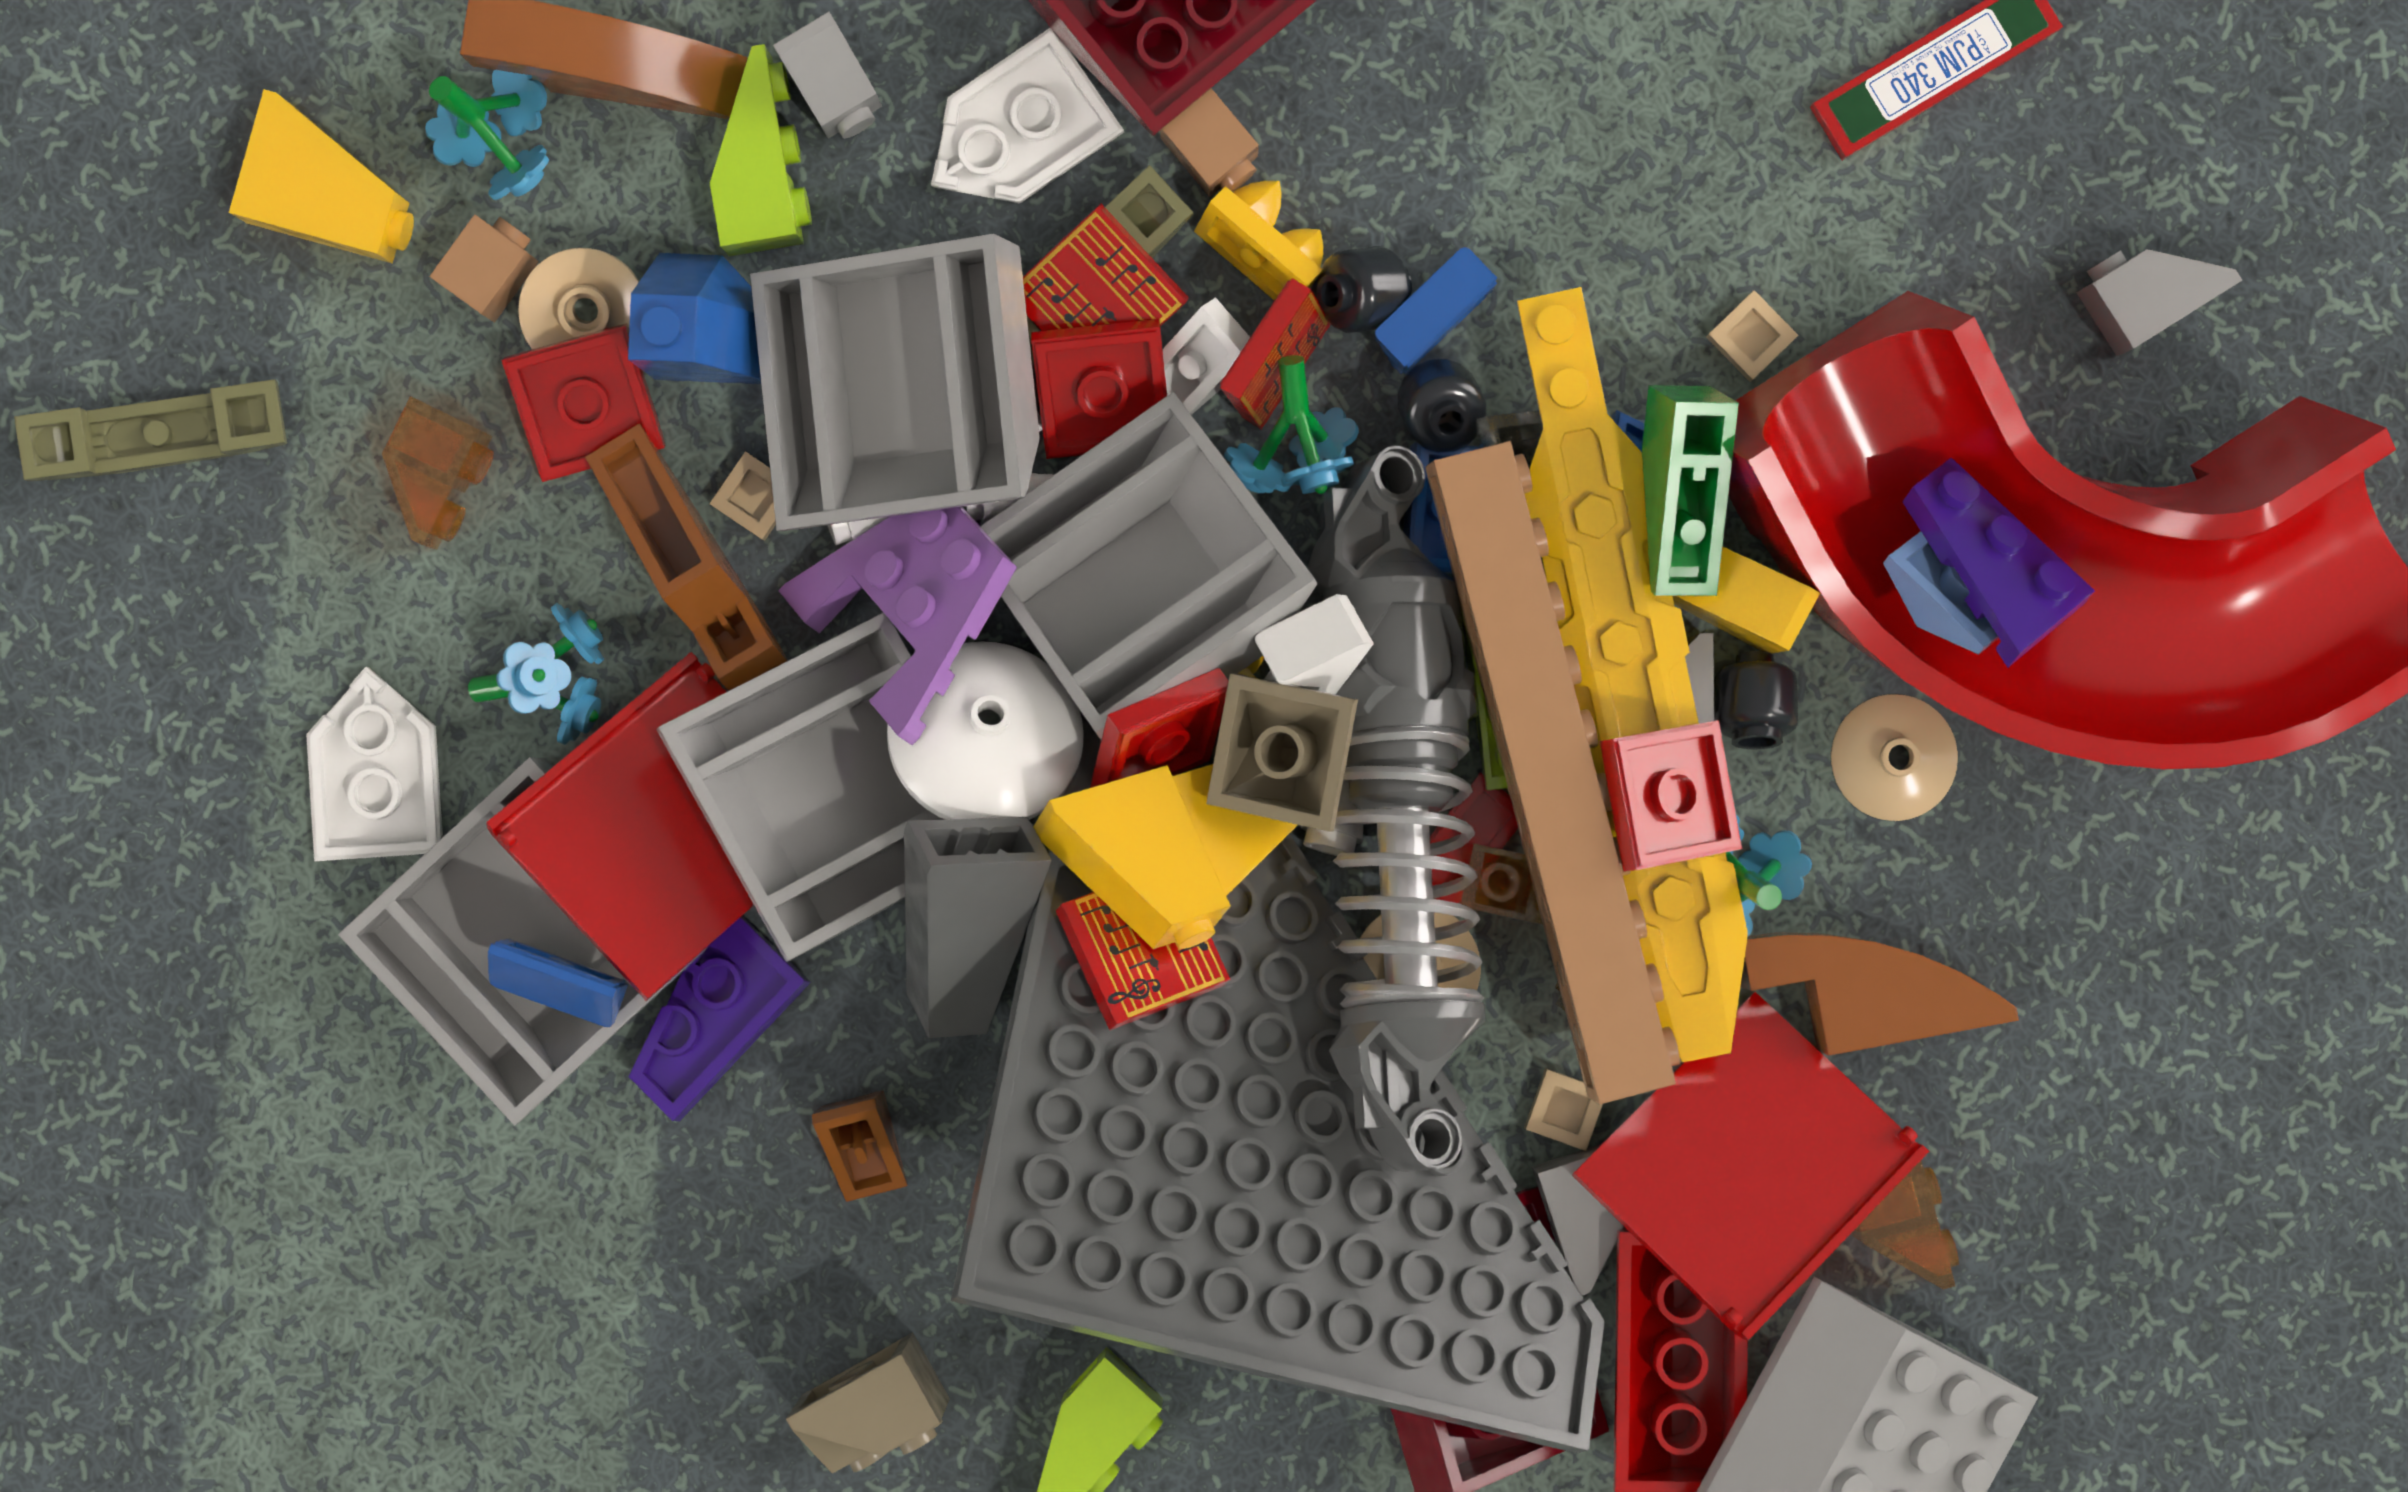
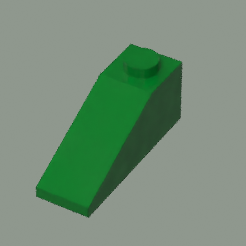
(1687, 486)

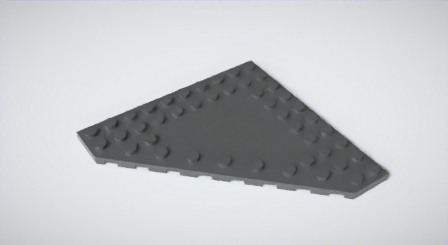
(1221, 1208)

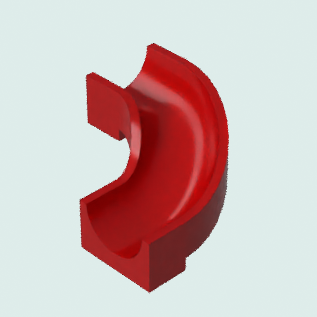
(2221, 606)

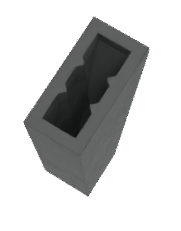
(966, 915)

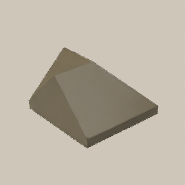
(1282, 752)

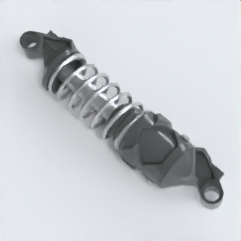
(1399, 775)

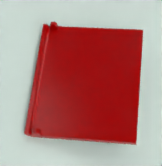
(626, 841)
(1750, 1168)

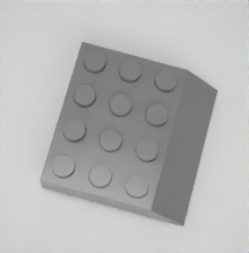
(896, 382)
(1146, 565)
(805, 786)
(432, 946)
(1867, 1409)

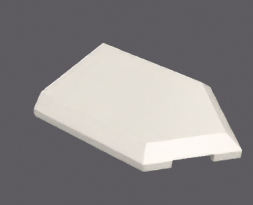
(1022, 124)
(373, 776)

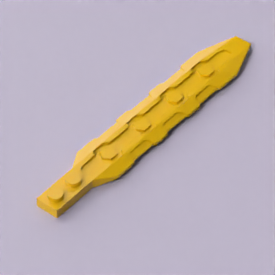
(1628, 656)

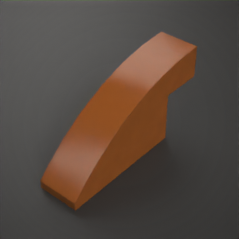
(601, 56)
(685, 558)
(1870, 991)

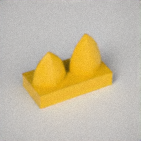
(1243, 232)

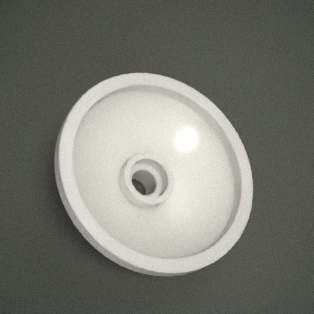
(998, 769)

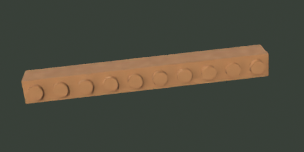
(1552, 773)

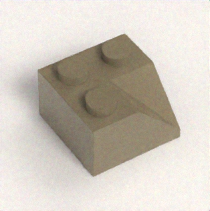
(872, 1408)

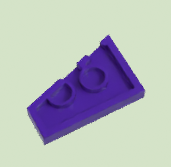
(2002, 563)
(714, 1017)

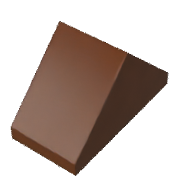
(860, 1145)

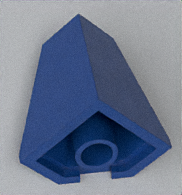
(694, 321)

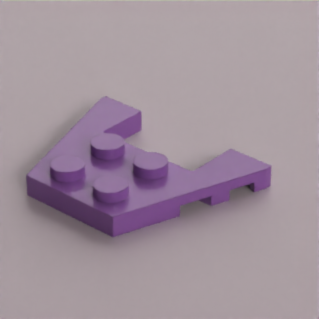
(931, 579)

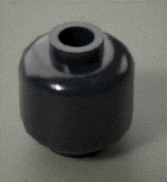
(1362, 288)
(1441, 405)
(1756, 701)

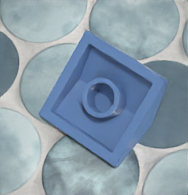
(1937, 596)

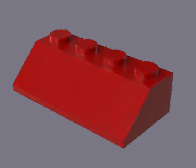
(1674, 1377)

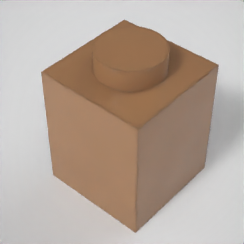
(1212, 144)
(486, 266)

